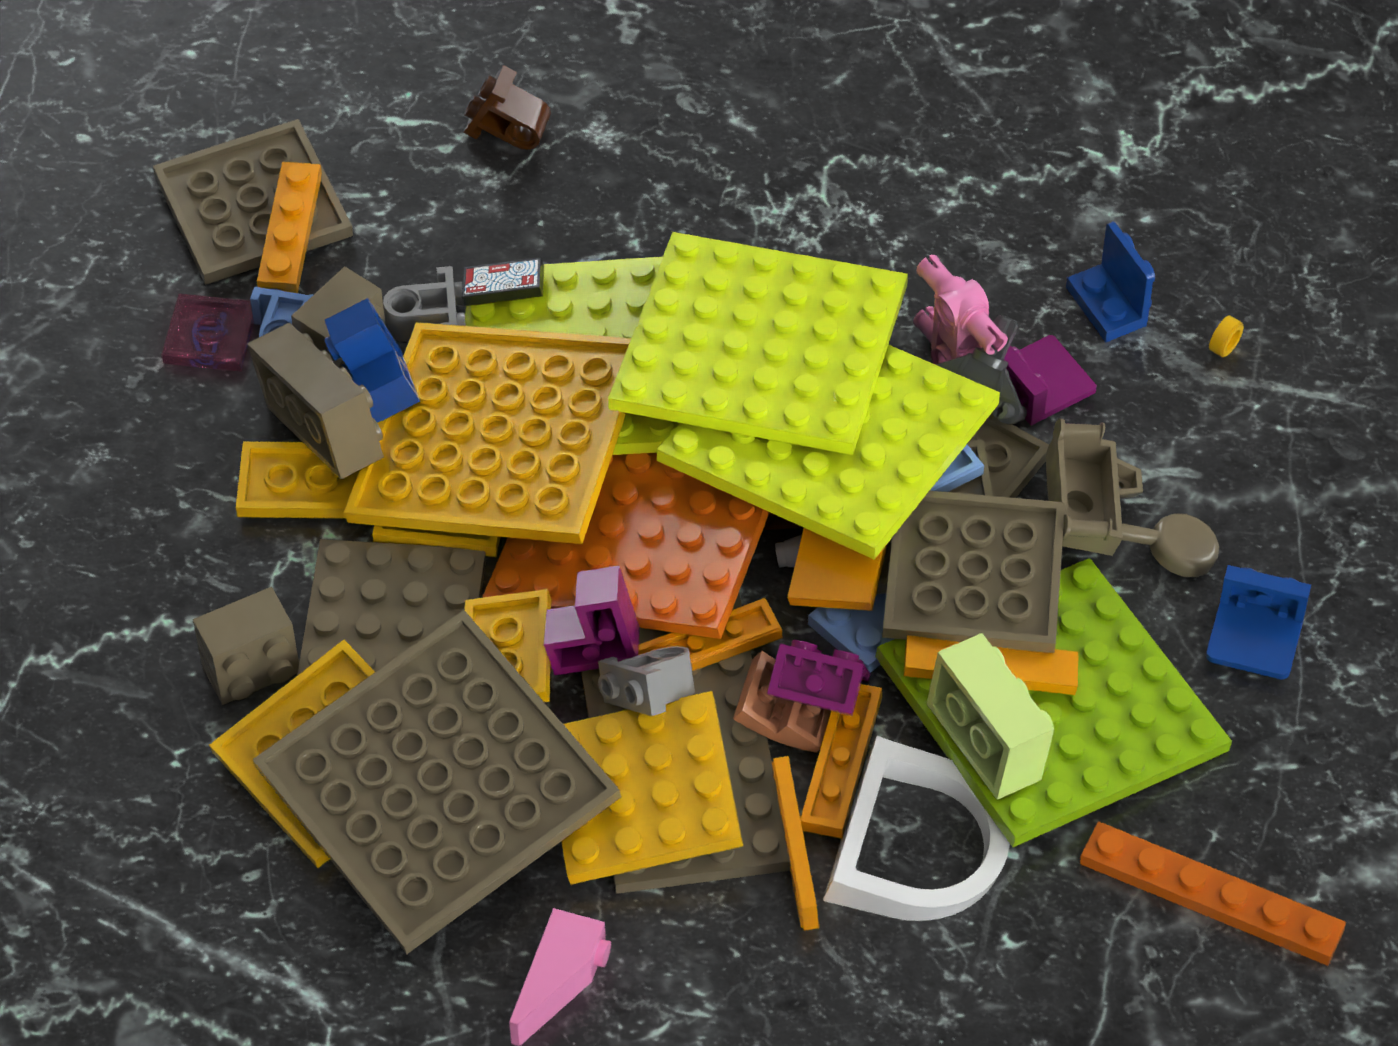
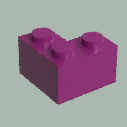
(595, 627)

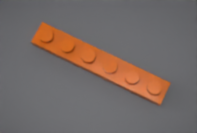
(1213, 893)

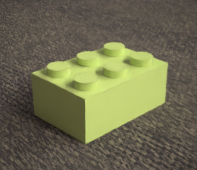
(990, 715)

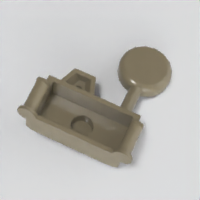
(1087, 478)

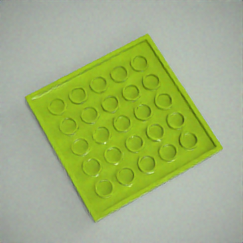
(1113, 738)

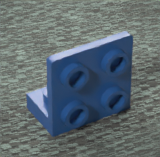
(1117, 290)

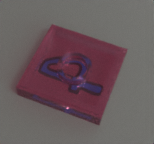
(209, 332)

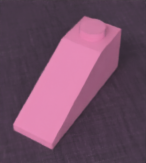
(560, 970)

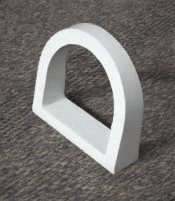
(890, 899)

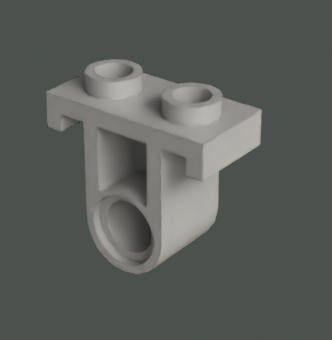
(423, 304)
(647, 680)

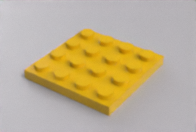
(278, 716)
(671, 790)

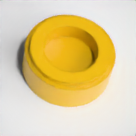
(1226, 336)

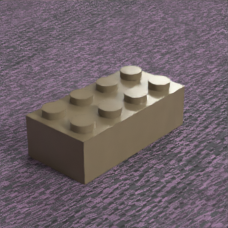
(317, 400)

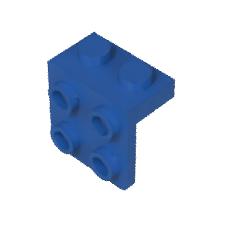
(1258, 622)

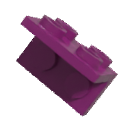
(1047, 378)
(817, 679)

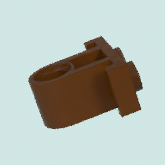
(507, 112)

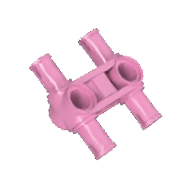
(958, 317)

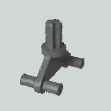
(992, 373)

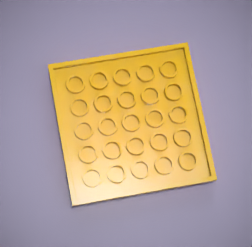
(502, 436)

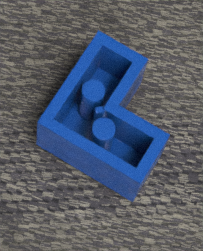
(371, 358)

